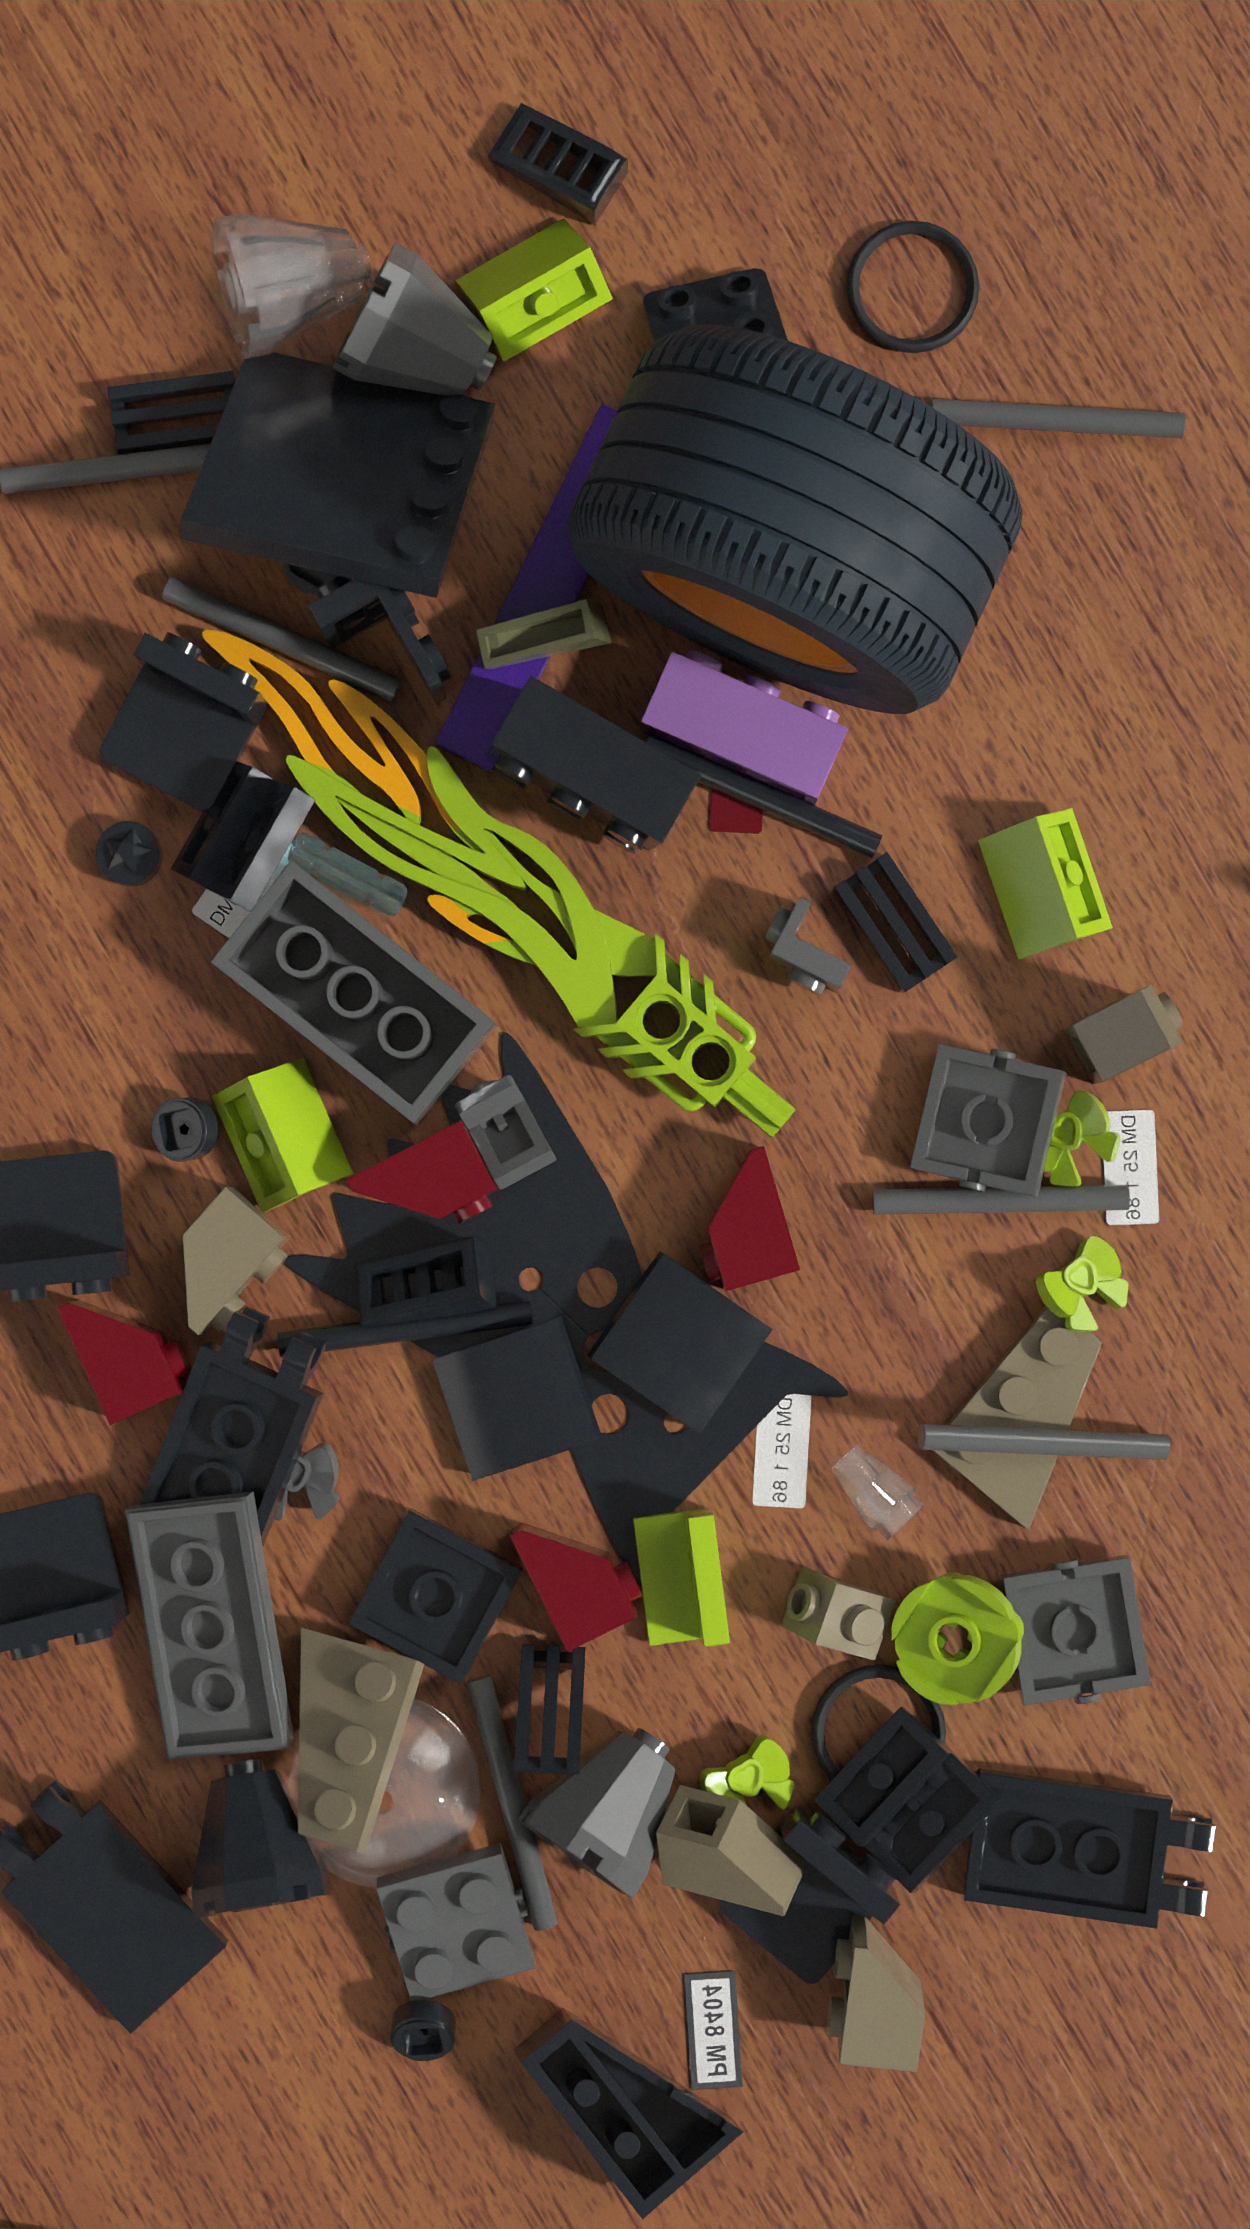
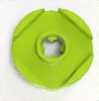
(921, 1645)

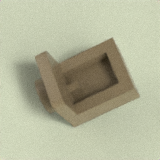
(837, 1614)

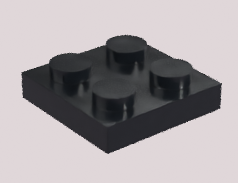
(435, 1596)

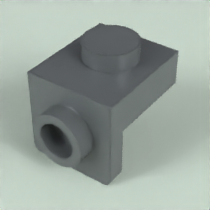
(809, 965)
(505, 1131)

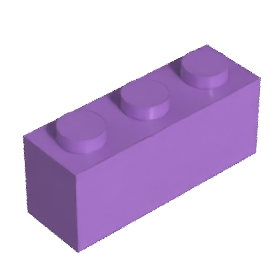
(744, 725)

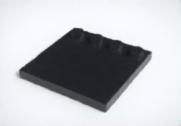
(339, 474)

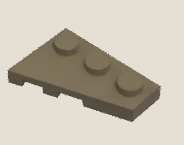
(1028, 1388)
(348, 1734)

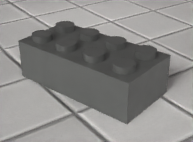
(354, 993)

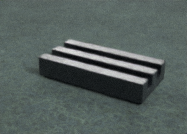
(167, 389)
(916, 909)
(552, 1661)

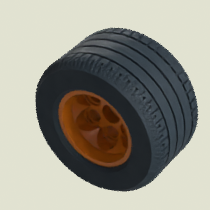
(797, 517)

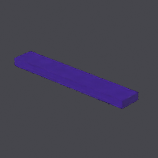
(545, 581)

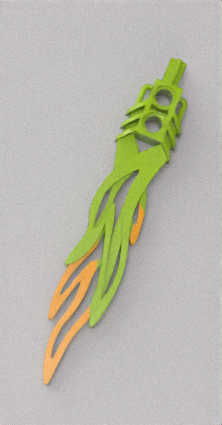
(601, 943)

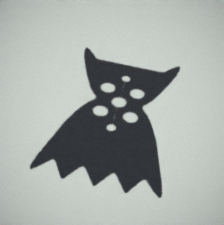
(563, 1227)

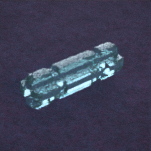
(348, 874)

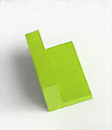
(535, 288)
(1045, 883)
(282, 1134)
(681, 1577)

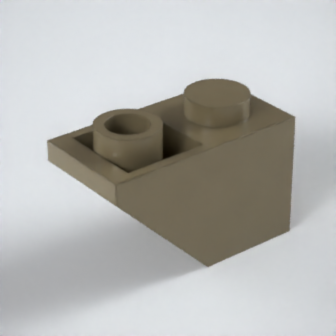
(1125, 1033)
(224, 1254)
(726, 1852)
(880, 2003)

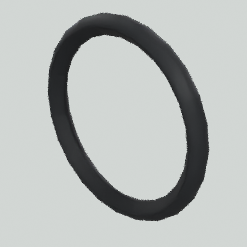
(919, 228)
(842, 1684)

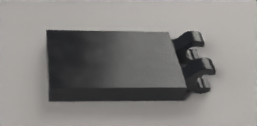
(239, 1421)
(1083, 1851)
(107, 1907)

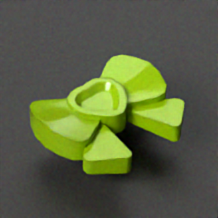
(1083, 1121)
(1092, 1271)
(762, 1767)

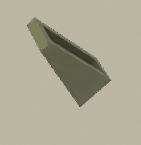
(544, 634)

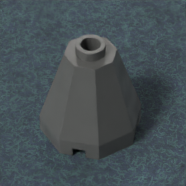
(415, 333)
(609, 1810)

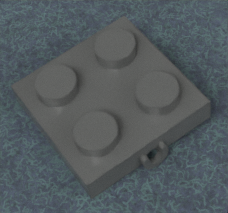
(988, 1120)
(1078, 1630)
(456, 1922)

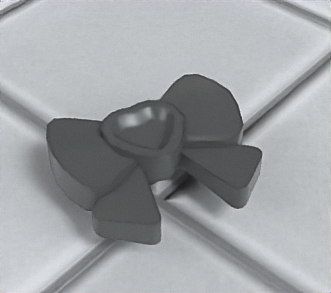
(319, 1473)

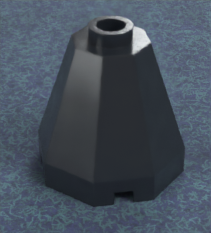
(253, 1846)

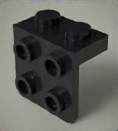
(731, 300)
(354, 606)
(183, 722)
(61, 1224)
(58, 1575)
(826, 1898)

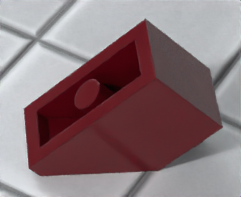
(433, 1177)
(749, 1229)
(124, 1359)
(577, 1584)

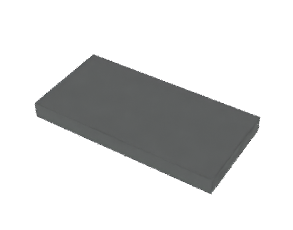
(210, 1626)

